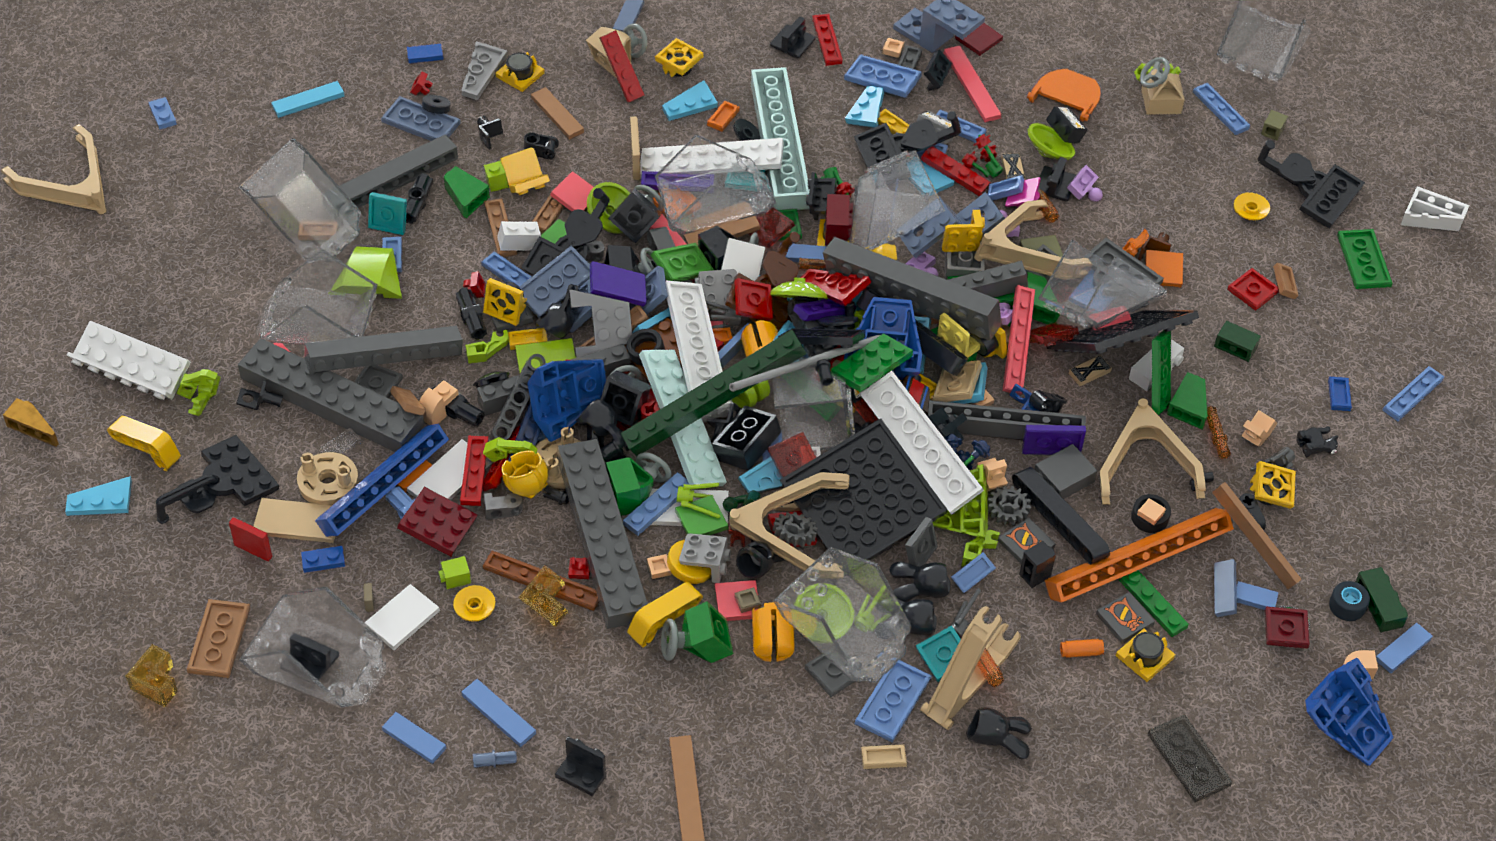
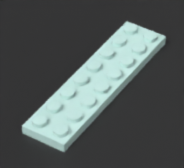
(692, 442)

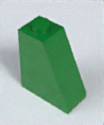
(465, 190)
(1040, 313)
(1190, 401)

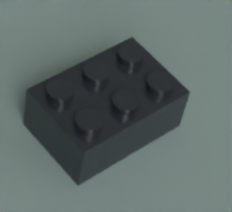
(746, 437)

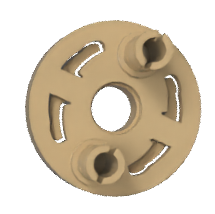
(548, 451)
(323, 466)

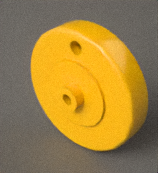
(686, 573)

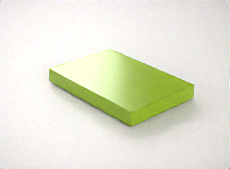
(551, 350)

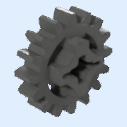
(1009, 505)
(795, 529)

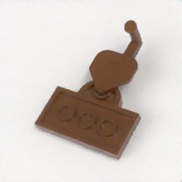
(777, 270)

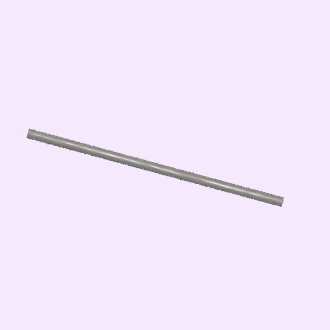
(797, 365)

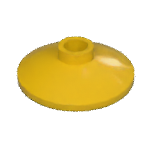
(1251, 206)
(473, 596)

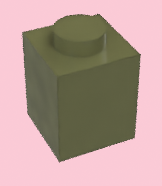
(1274, 125)

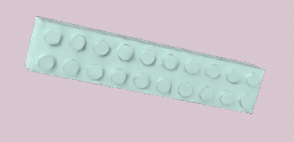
(778, 120)

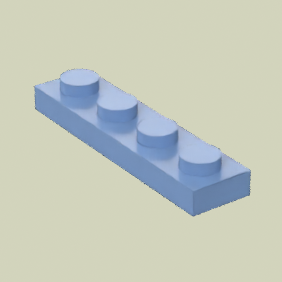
(655, 505)

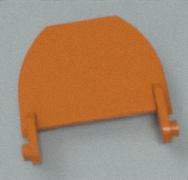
(1070, 89)

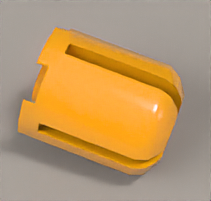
(751, 340)
(762, 624)

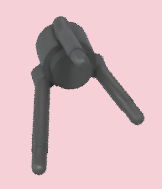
(728, 317)
(1282, 458)
(961, 624)

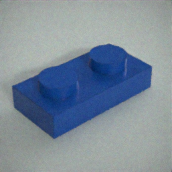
(323, 559)

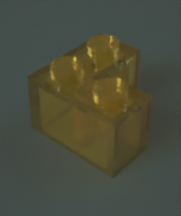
(540, 596)
(150, 676)

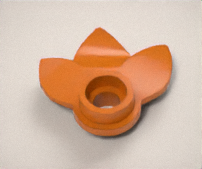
(1133, 244)

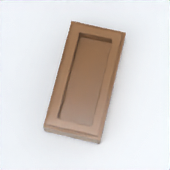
(1285, 281)

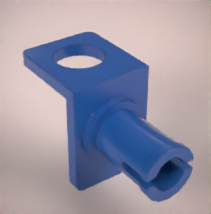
(1025, 401)

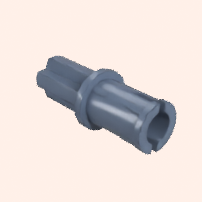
(494, 759)

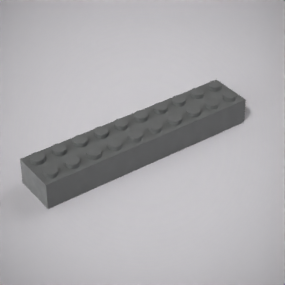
(928, 292)
(330, 396)
(601, 532)

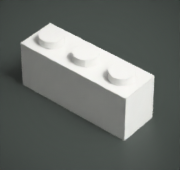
(1142, 371)

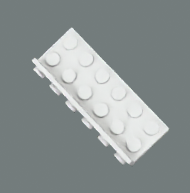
(130, 361)

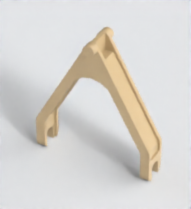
(84, 194)
(998, 248)
(1148, 425)
(750, 517)
(962, 674)

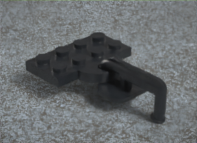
(880, 144)
(1325, 193)
(580, 230)
(837, 331)
(230, 471)

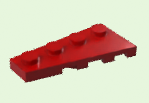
(836, 286)

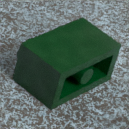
(1237, 341)

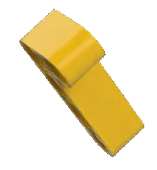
(147, 439)
(669, 606)

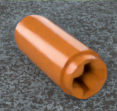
(1082, 648)

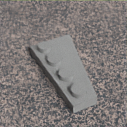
(481, 70)

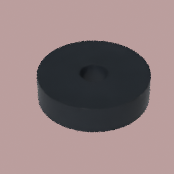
(436, 104)

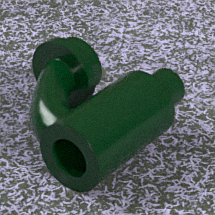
(731, 503)

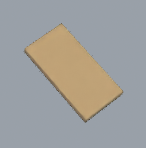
(291, 520)

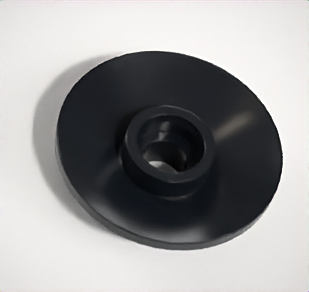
(745, 130)

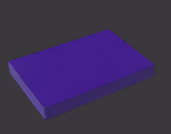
(617, 283)
(1052, 438)

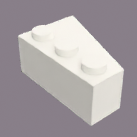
(1434, 211)

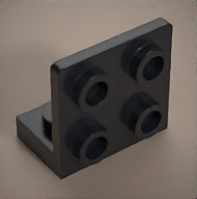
(582, 767)

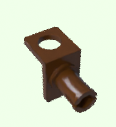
(1157, 244)

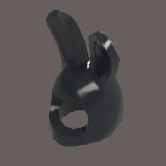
(560, 316)
(603, 421)
(756, 559)
(929, 580)
(920, 616)
(993, 728)

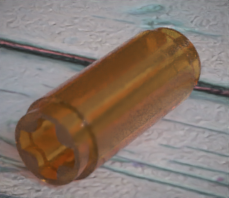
(1050, 213)
(990, 669)

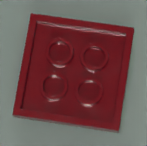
(437, 521)

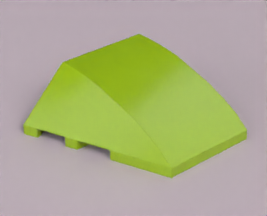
(379, 267)
(971, 517)

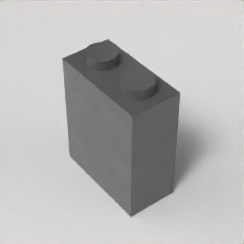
(1067, 471)

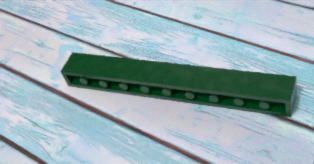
(711, 394)

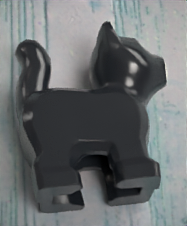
(1315, 442)

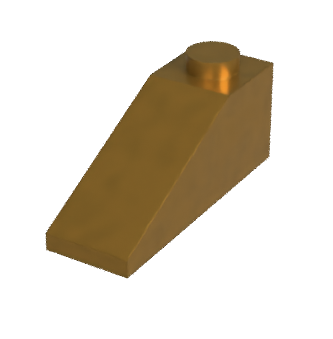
(26, 419)

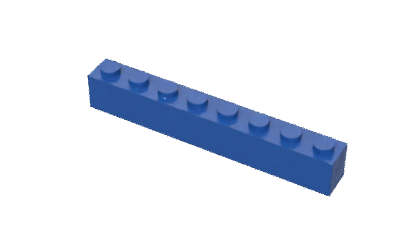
(381, 480)

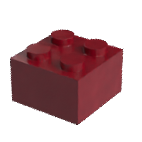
(838, 217)

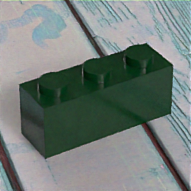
(1384, 600)

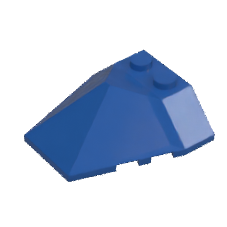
(897, 321)
(563, 391)
(1349, 712)

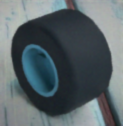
(1349, 601)

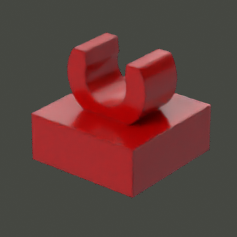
(421, 84)
(476, 284)
(578, 568)

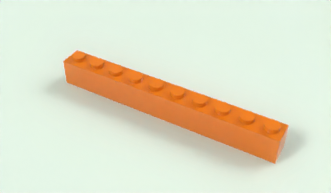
(1139, 555)

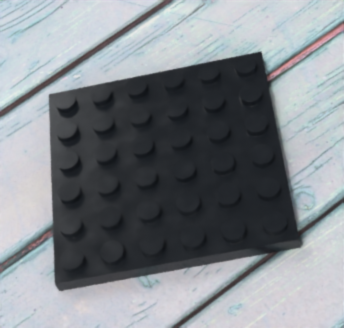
(1141, 324)
(883, 498)

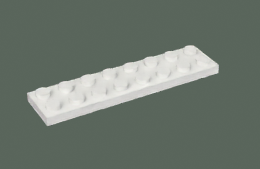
(764, 152)
(693, 333)
(922, 442)

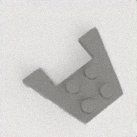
(610, 321)

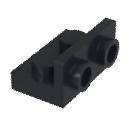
(937, 70)

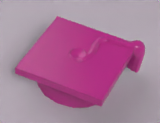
(1029, 193)

